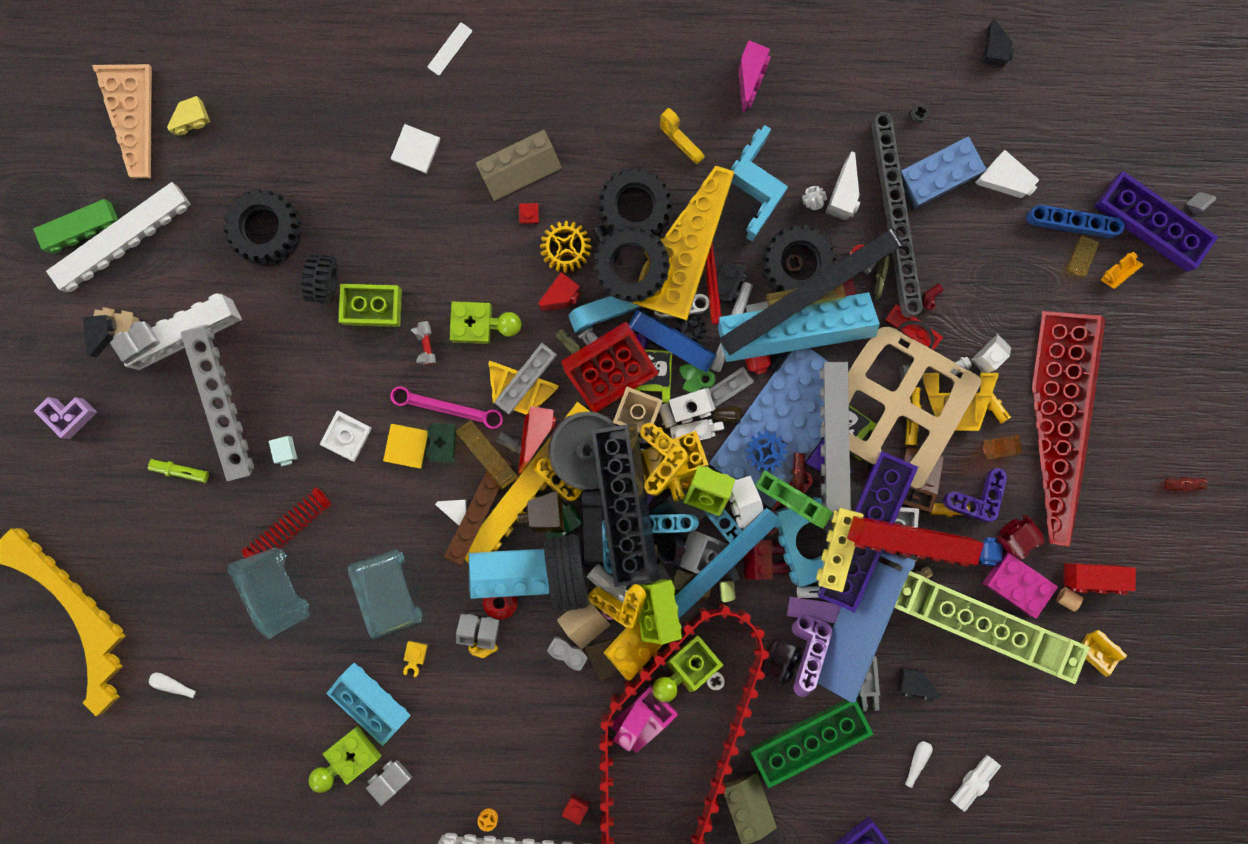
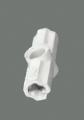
(604, 580)
(975, 783)

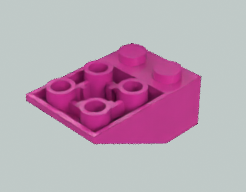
(753, 62)
(662, 715)

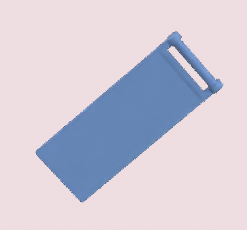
(859, 633)

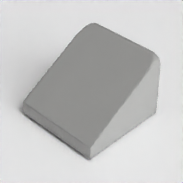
(1200, 202)

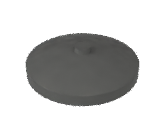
(573, 449)

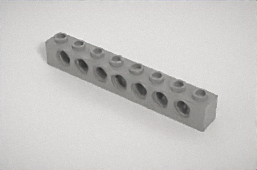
(231, 468)

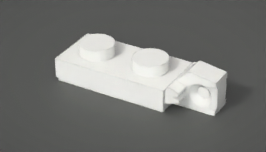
(704, 428)

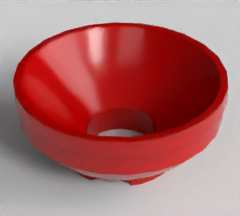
(500, 614)

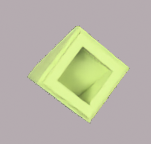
(727, 591)

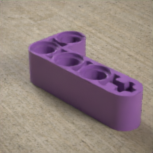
(809, 657)

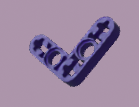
(983, 504)

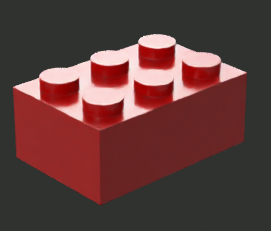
(1099, 578)

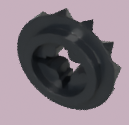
(693, 320)

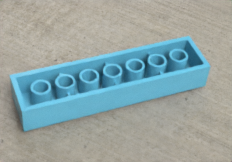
(811, 327)

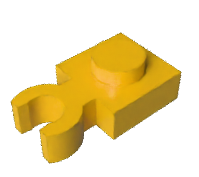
(415, 655)

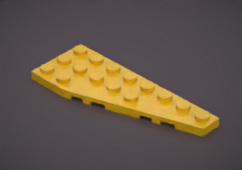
(689, 246)

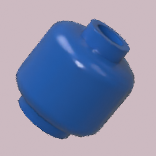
(991, 552)

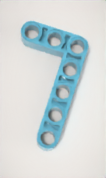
(659, 526)

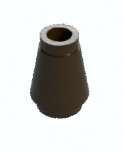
(728, 414)

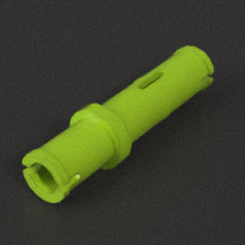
(169, 468)

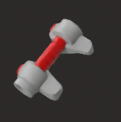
(423, 333)

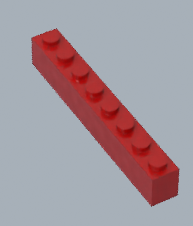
(915, 541)

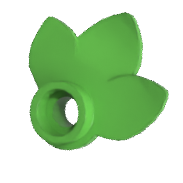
(694, 378)

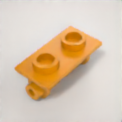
(1121, 272)

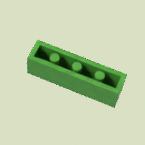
(75, 226)

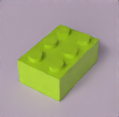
(370, 305)
(660, 613)

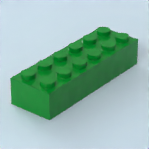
(810, 742)

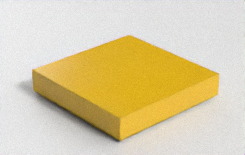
(406, 446)

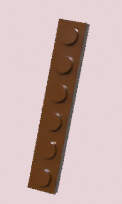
(473, 519)

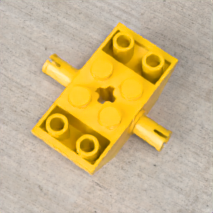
(652, 458)

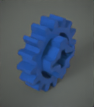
(771, 439)

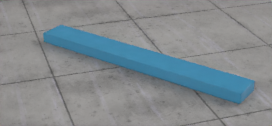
(725, 560)

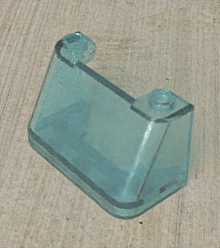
(268, 592)
(383, 594)

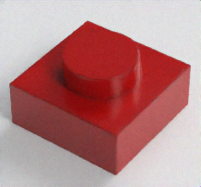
(529, 213)

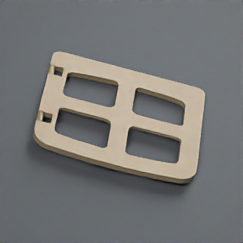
(899, 404)

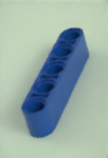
(1084, 221)
(672, 340)

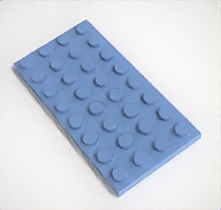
(784, 406)

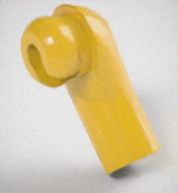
(481, 652)

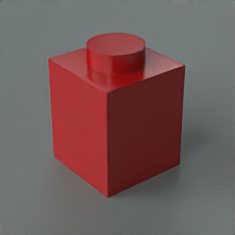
(575, 809)

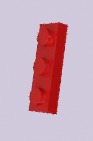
(912, 331)

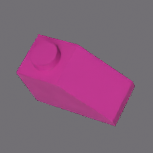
(633, 726)

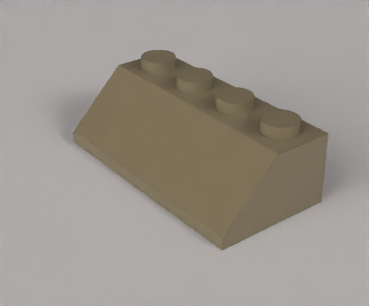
(519, 165)

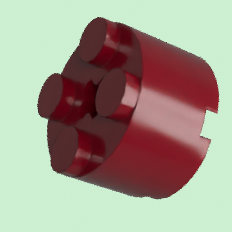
(1020, 537)

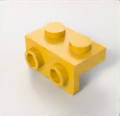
(1102, 652)

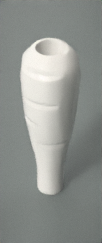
(165, 683)
(920, 758)

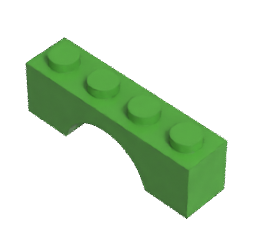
(794, 499)

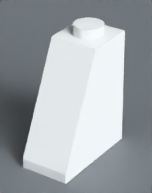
(1008, 177)
(992, 355)

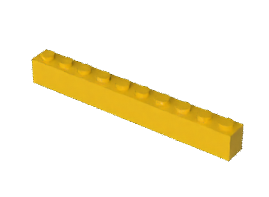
(515, 501)

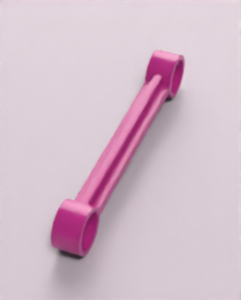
(446, 407)

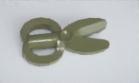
(881, 276)

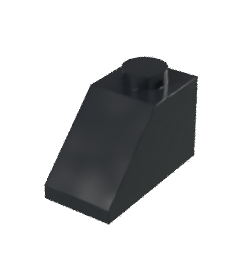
(997, 46)
(98, 333)

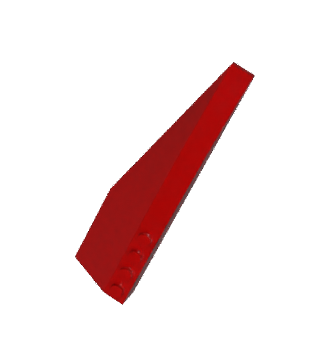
(1064, 407)

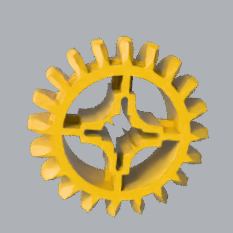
(552, 236)

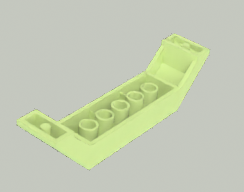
(992, 627)

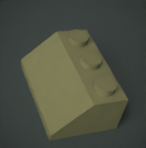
(749, 808)

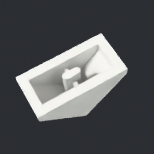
(454, 509)

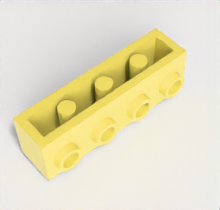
(839, 551)

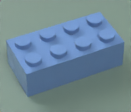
(942, 172)

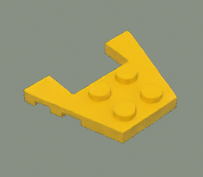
(977, 408)

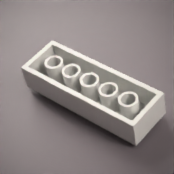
(217, 313)

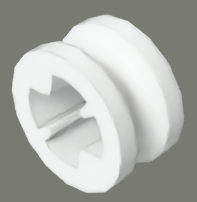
(717, 686)

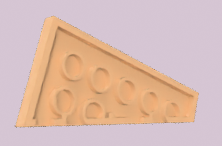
(129, 107)

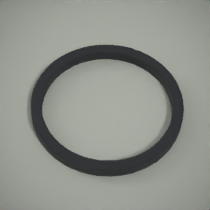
(922, 325)

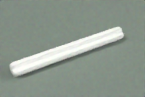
(738, 309)

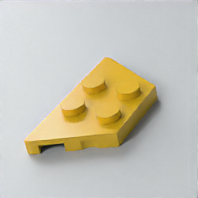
(535, 397)

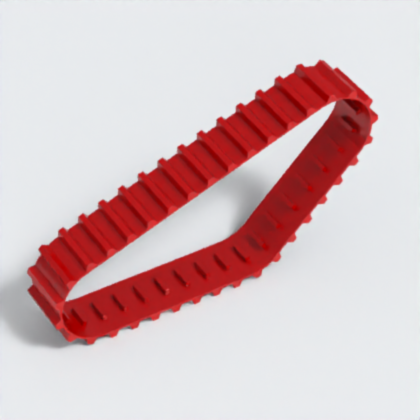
(736, 727)

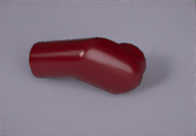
(929, 296)

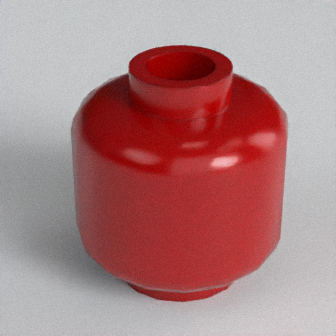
(758, 364)

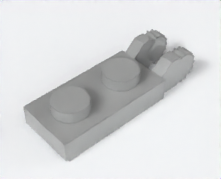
(870, 687)

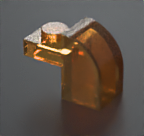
(1002, 447)

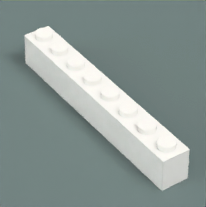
(118, 238)

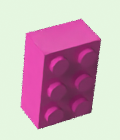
(1020, 585)

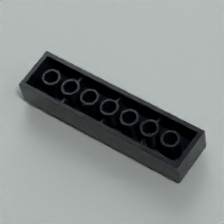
(625, 505)

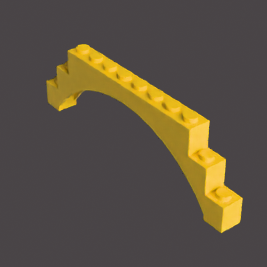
(93, 625)

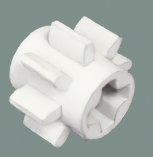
(814, 197)

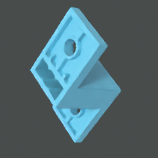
(757, 182)

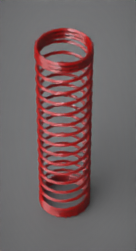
(318, 495)

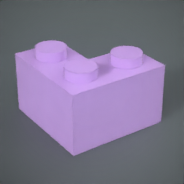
(65, 420)

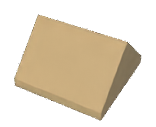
(583, 624)

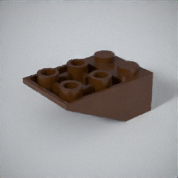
(926, 495)

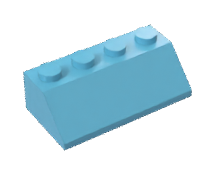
(507, 573)
(368, 704)

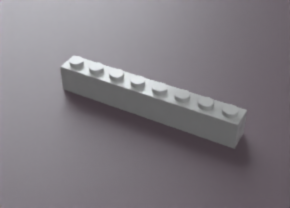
(836, 435)

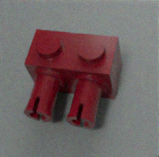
(759, 561)

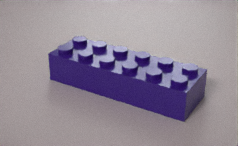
(1156, 221)

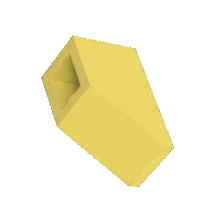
(188, 115)

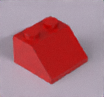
(560, 294)

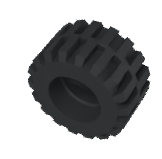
(319, 278)

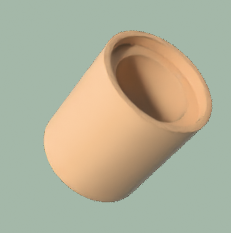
(1069, 599)

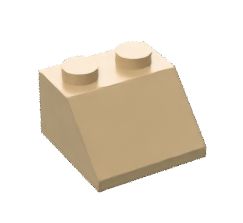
(637, 409)

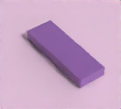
(818, 609)

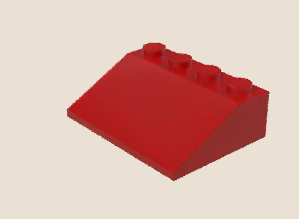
(609, 366)

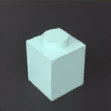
(283, 450)

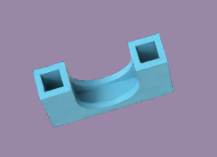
(802, 569)

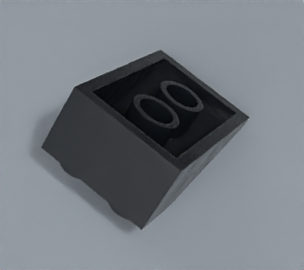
(668, 507)

